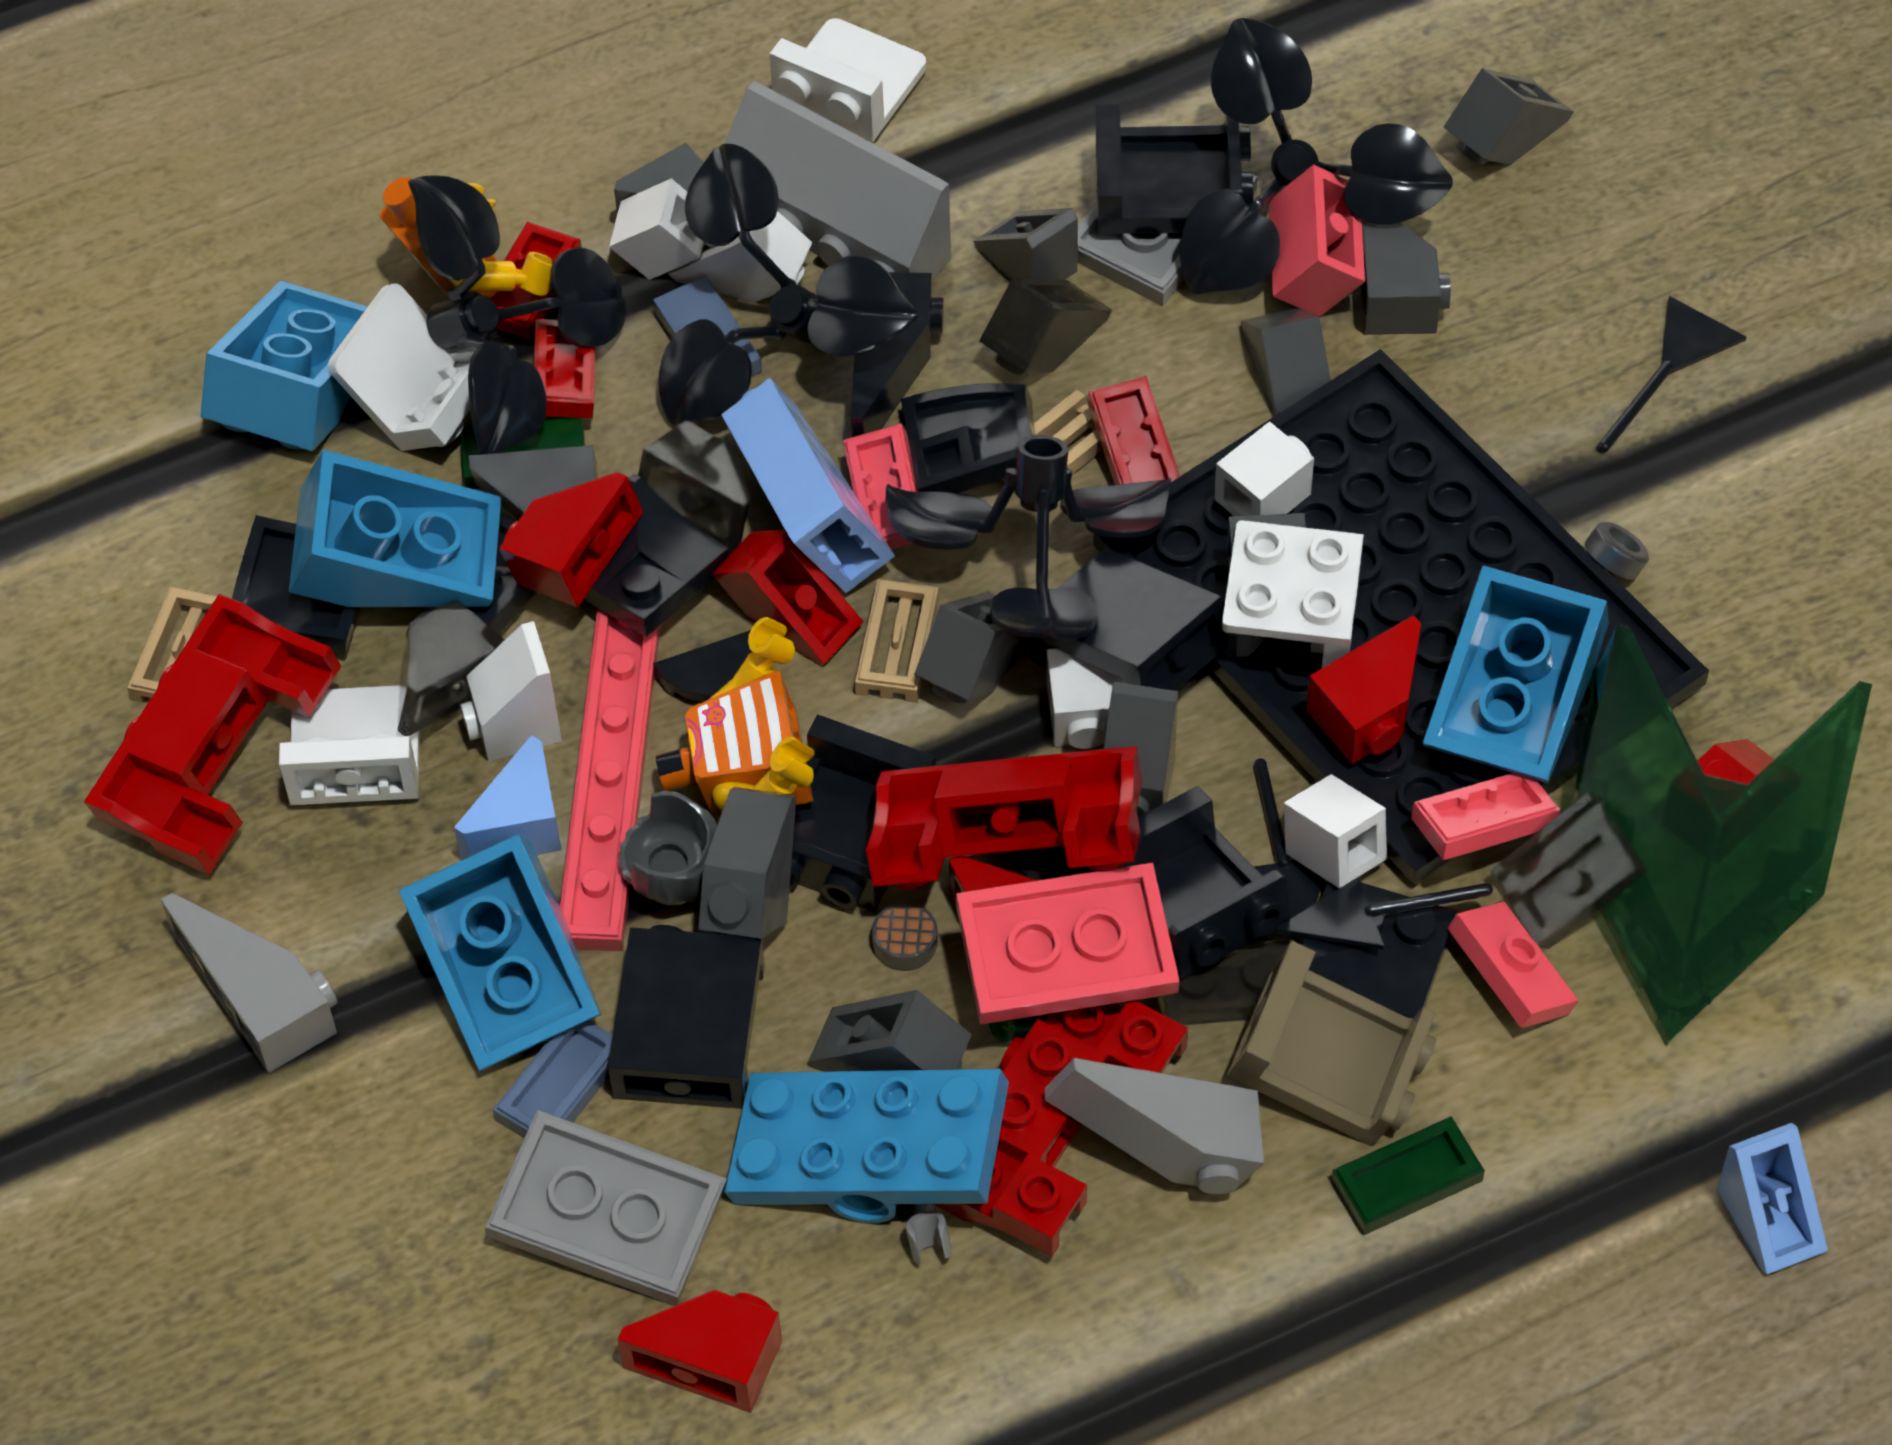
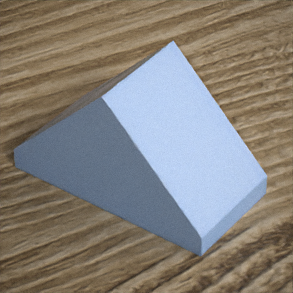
(513, 805)
(1773, 1199)

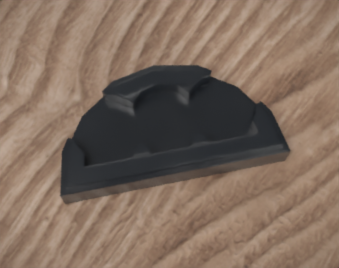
(704, 669)

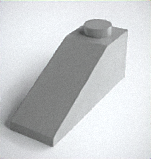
(257, 983)
(1171, 1123)

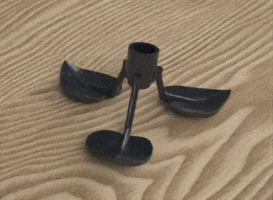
(1257, 77)
(851, 313)
(504, 393)
(1039, 481)

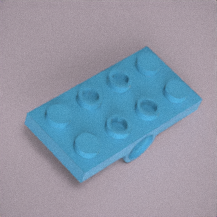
(868, 1139)

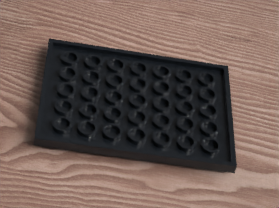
(1429, 523)

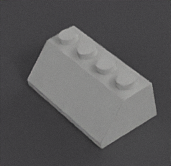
(845, 188)

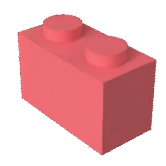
(1318, 242)

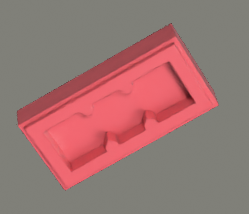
(873, 463)
(1484, 814)
(1512, 964)

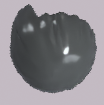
(668, 850)

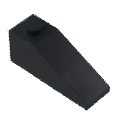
(891, 368)

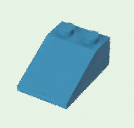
(274, 369)
(392, 537)
(1517, 674)
(501, 951)

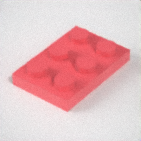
(1067, 943)

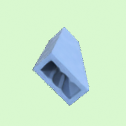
(806, 486)

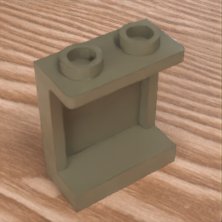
(1331, 1050)

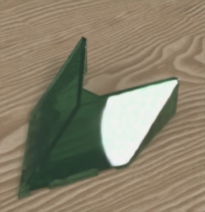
(1720, 855)

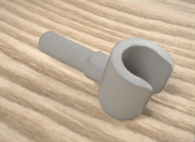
(926, 1230)

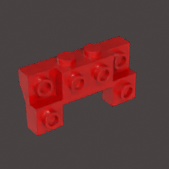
(195, 725)
(1006, 806)
(1026, 1190)

